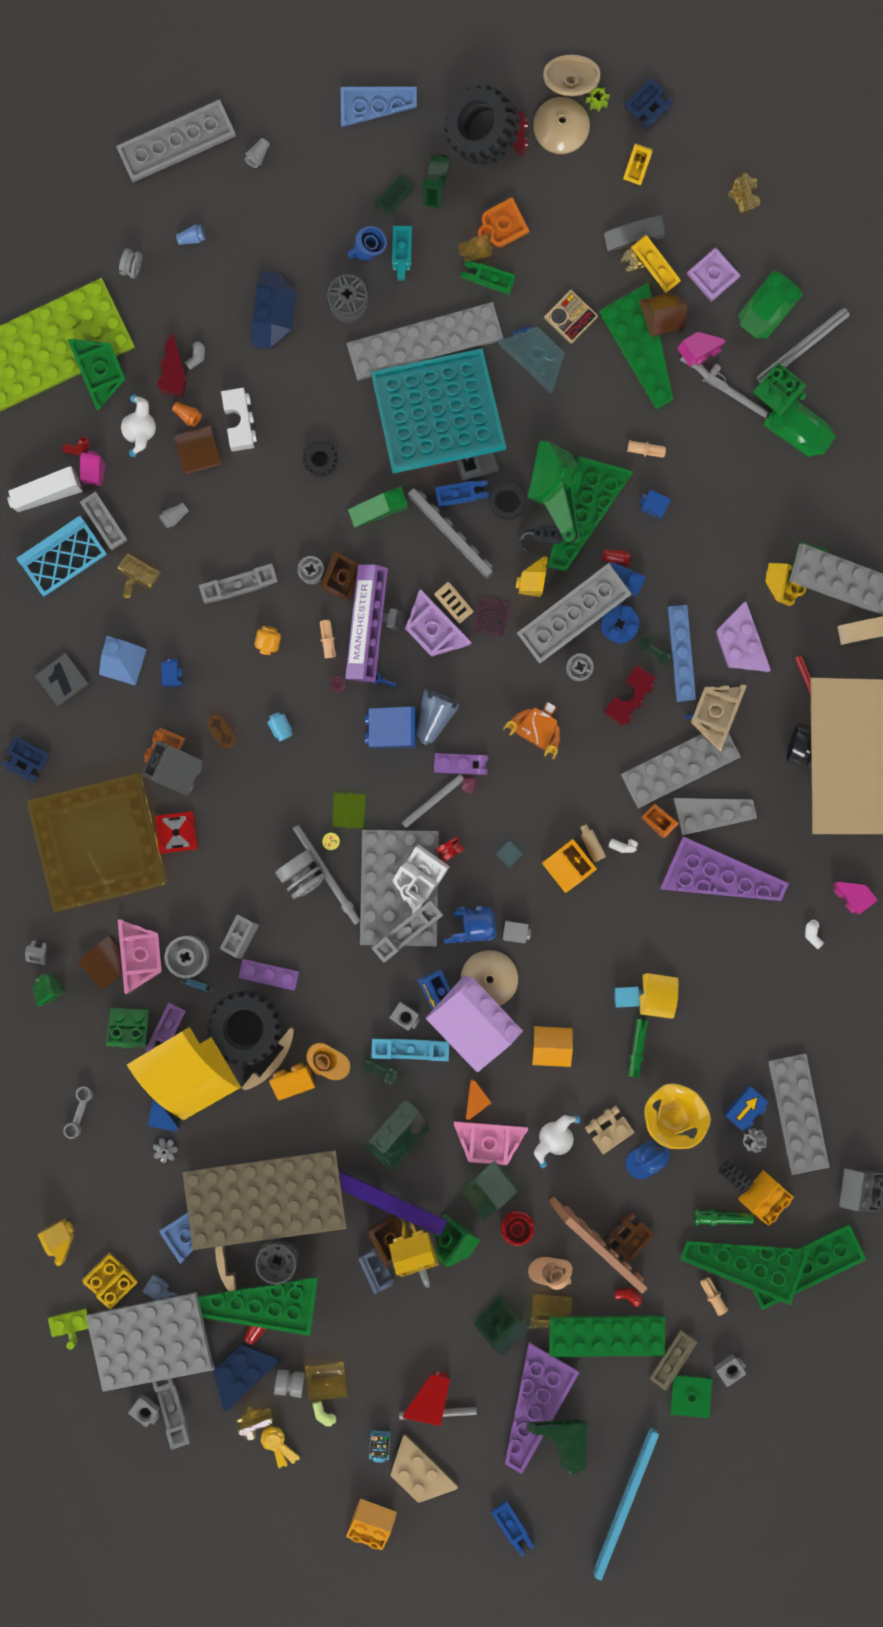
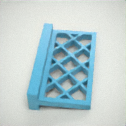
(51, 542)

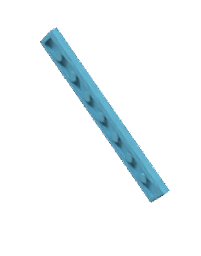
(625, 1503)

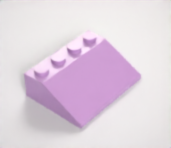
(473, 1023)

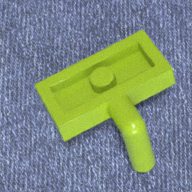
(69, 1324)

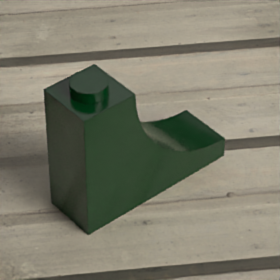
(435, 181)
(569, 1439)

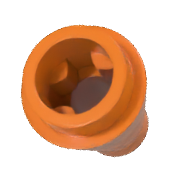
(188, 414)

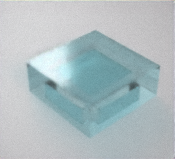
(509, 854)

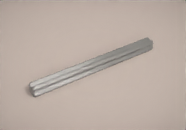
(808, 342)

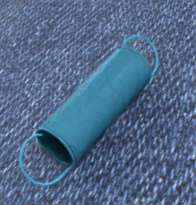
(195, 984)

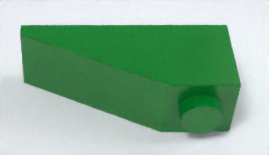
(378, 507)
(46, 989)

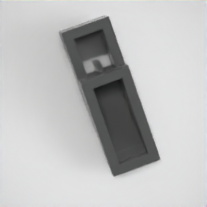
(629, 234)

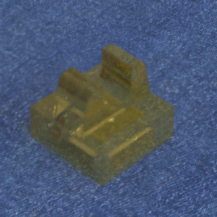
(635, 262)

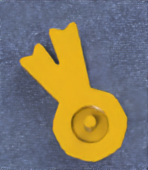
(273, 1440)

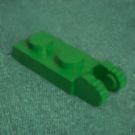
(489, 277)

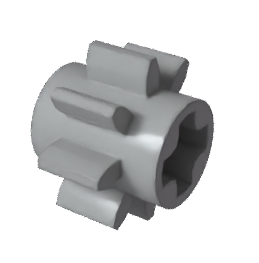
(754, 1140)

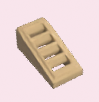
(444, 589)

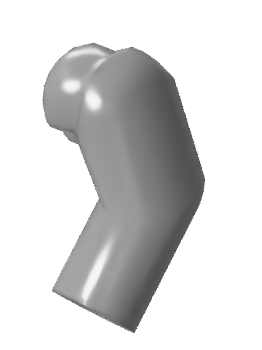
(198, 355)

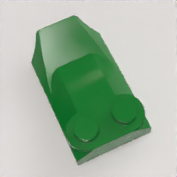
(769, 305)
(801, 429)

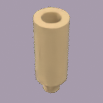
(592, 844)

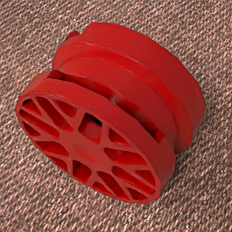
(450, 849)

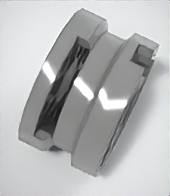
(130, 263)
(311, 570)
(579, 667)

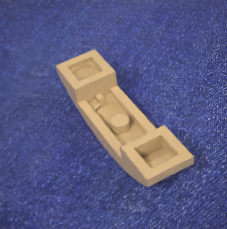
(860, 630)
(256, 1079)
(228, 1279)

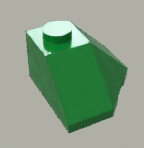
(454, 1242)

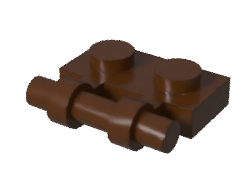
(634, 1241)

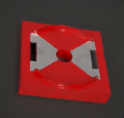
(165, 835)

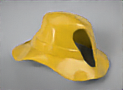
(678, 1112)

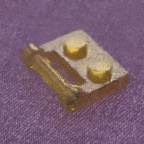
(549, 1306)
(326, 1387)

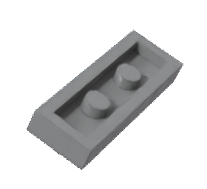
(103, 521)

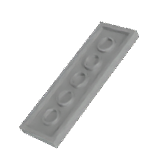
(176, 141)
(838, 578)
(574, 613)
(676, 768)
(798, 1114)

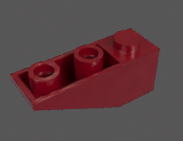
(173, 376)

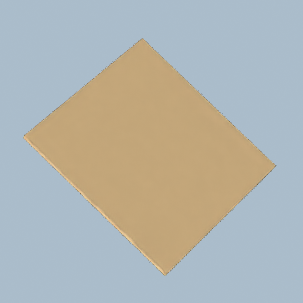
(847, 756)

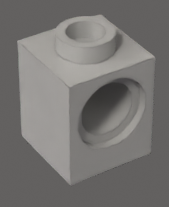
(516, 932)
(395, 1016)
(730, 1378)
(145, 1402)

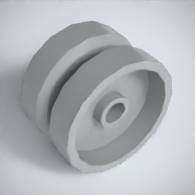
(176, 960)

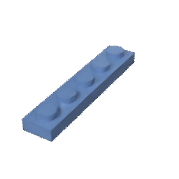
(681, 653)

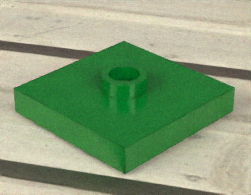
(691, 1396)

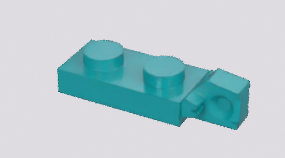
(401, 250)

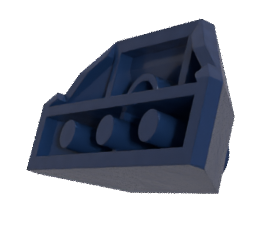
(272, 310)

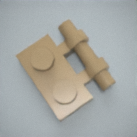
(611, 1135)

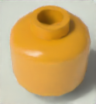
(267, 640)

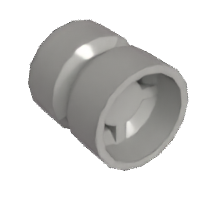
(289, 1383)

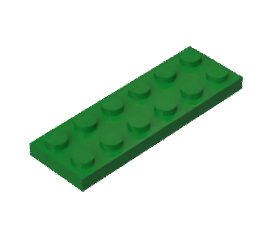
(827, 1257)
(606, 1336)

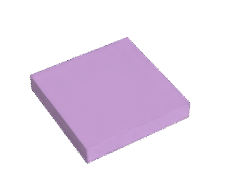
(713, 274)

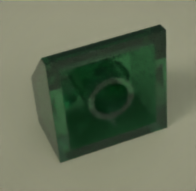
(489, 1189)
(501, 1325)

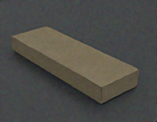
(673, 1360)

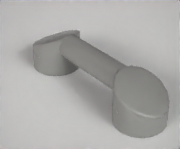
(74, 1129)

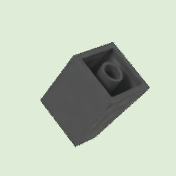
(172, 768)

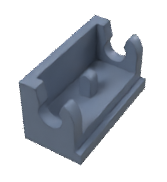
(375, 1271)

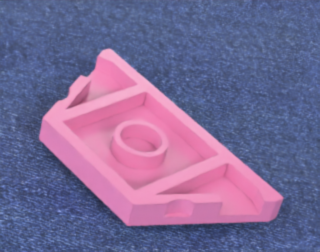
(138, 955)
(489, 1141)

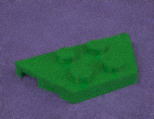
(98, 368)

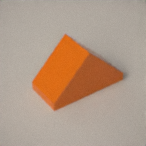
(659, 821)
(476, 1100)

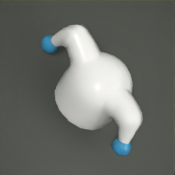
(138, 426)
(555, 1138)

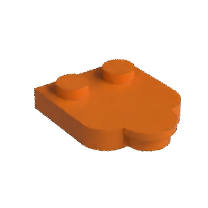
(503, 223)

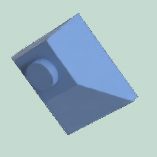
(121, 660)

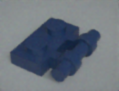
(644, 99)
(28, 754)

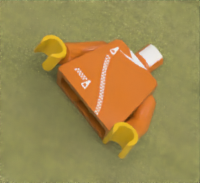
(537, 728)

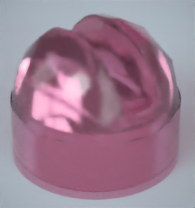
(335, 682)
(469, 785)

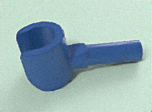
(384, 681)

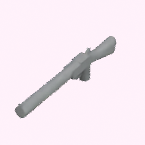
(710, 377)

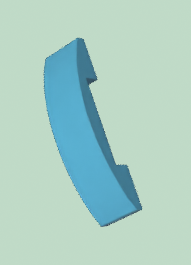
(410, 1049)

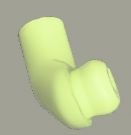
(321, 1416)

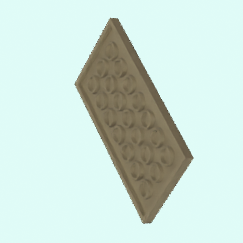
(264, 1200)

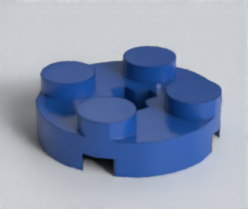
(629, 629)

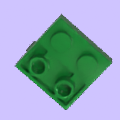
(780, 389)
(128, 1028)

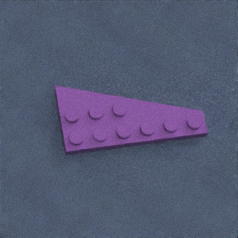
(710, 872)
(540, 1395)

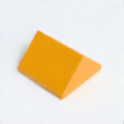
(552, 1046)

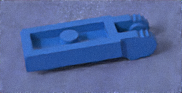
(460, 493)
(511, 1526)

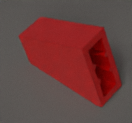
(430, 1401)

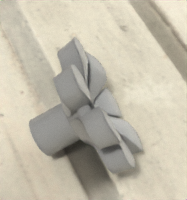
(167, 1147)

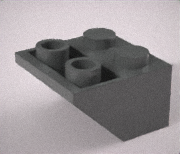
(476, 466)
(861, 1190)

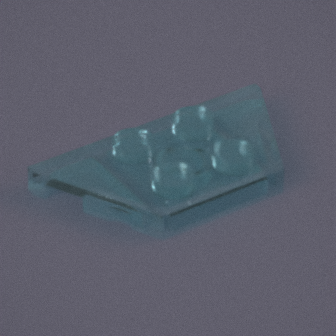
(536, 355)

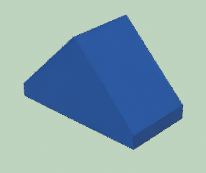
(162, 1118)

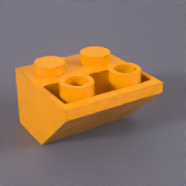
(569, 866)
(292, 1082)
(766, 1198)
(371, 1524)

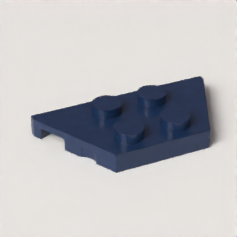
(241, 1372)

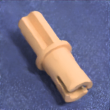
(646, 449)
(327, 639)
(714, 1296)

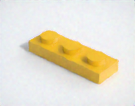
(655, 263)

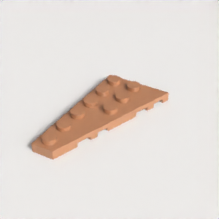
(592, 1238)

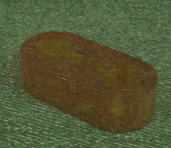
(218, 734)

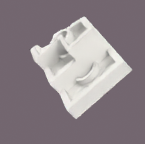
(419, 877)

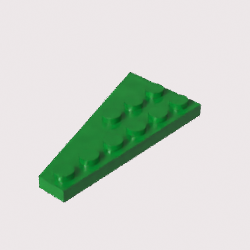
(596, 493)

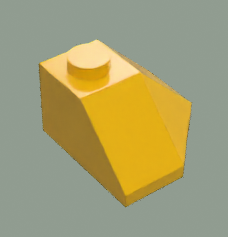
(533, 579)
(778, 582)
(57, 1240)

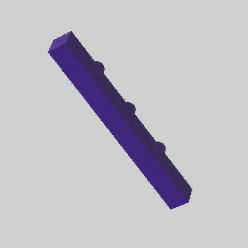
(392, 1203)

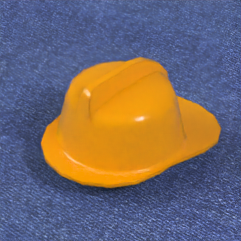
(327, 1062)

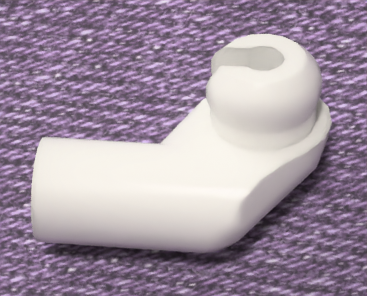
(622, 847)
(811, 934)

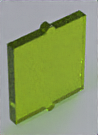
(348, 810)

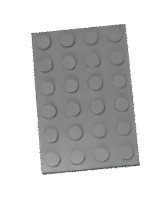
(380, 899)
(149, 1342)

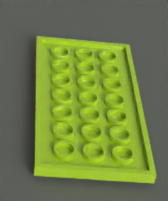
(37, 347)

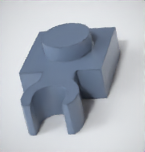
(157, 1288)

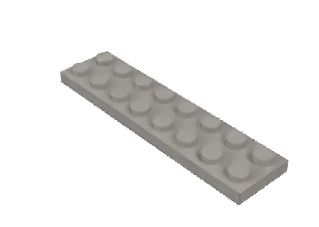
(426, 340)

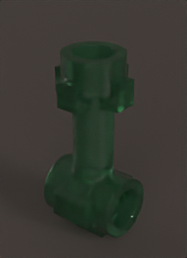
(646, 644)
(390, 1074)

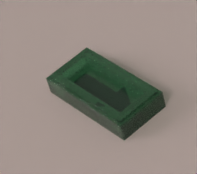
(394, 195)

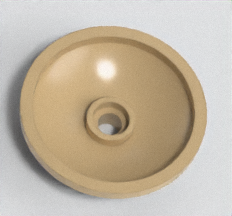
(571, 75)
(557, 136)
(499, 967)

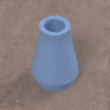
(192, 235)

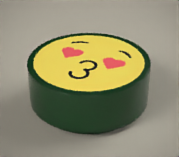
(331, 841)

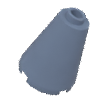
(434, 715)

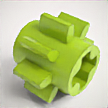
(600, 93)

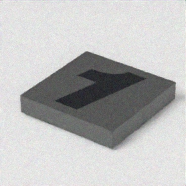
(61, 679)

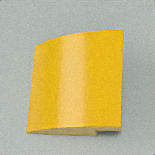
(184, 1074)

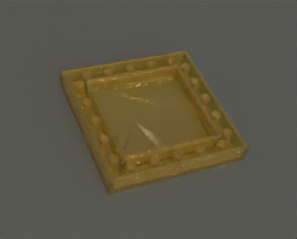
(96, 842)

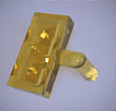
(137, 572)

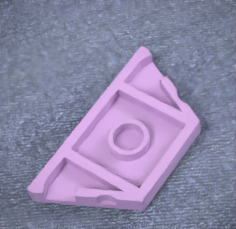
(433, 628)
(741, 642)

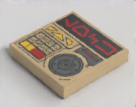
(571, 316)

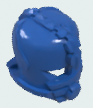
(475, 926)

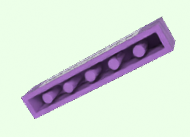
(366, 623)

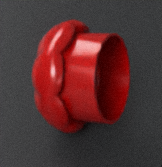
(517, 1228)

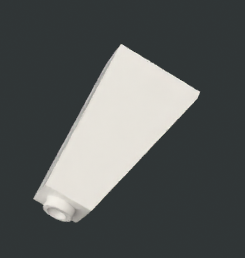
(45, 490)

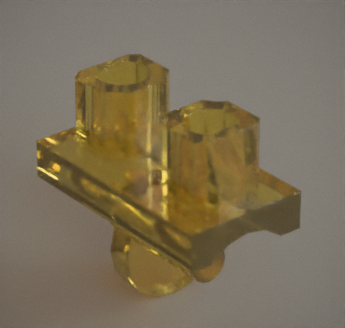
(742, 193)
(476, 248)
(254, 1420)

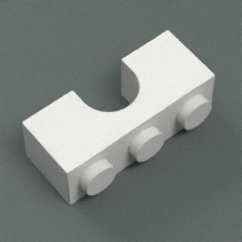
(237, 402)

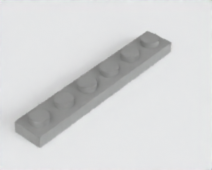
(445, 525)

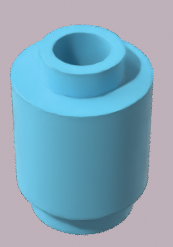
(280, 726)

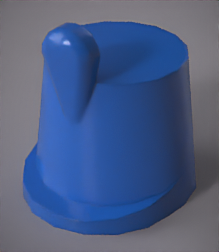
(368, 244)

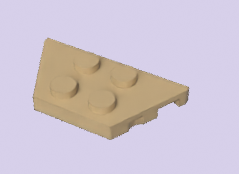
(716, 712)
(419, 1473)

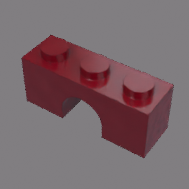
(621, 711)

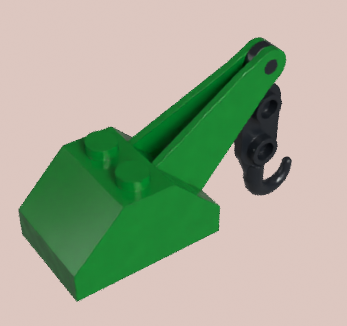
(553, 484)

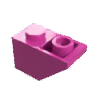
(699, 347)
(92, 468)
(856, 895)

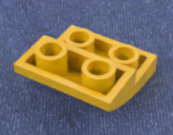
(659, 996)
(109, 1281)

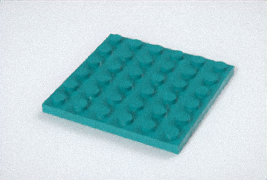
(438, 411)

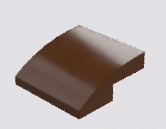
(197, 450)
(103, 963)

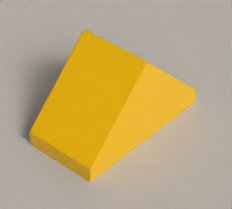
(638, 164)

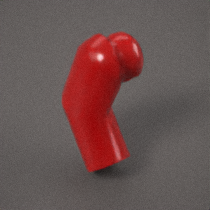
(82, 446)
(630, 1294)

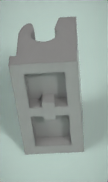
(239, 936)

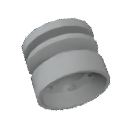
(300, 874)

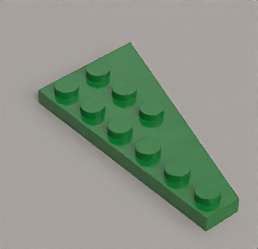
(642, 352)
(759, 1268)
(270, 1306)

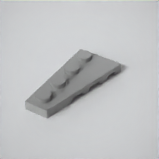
(705, 814)

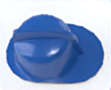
(647, 1160)

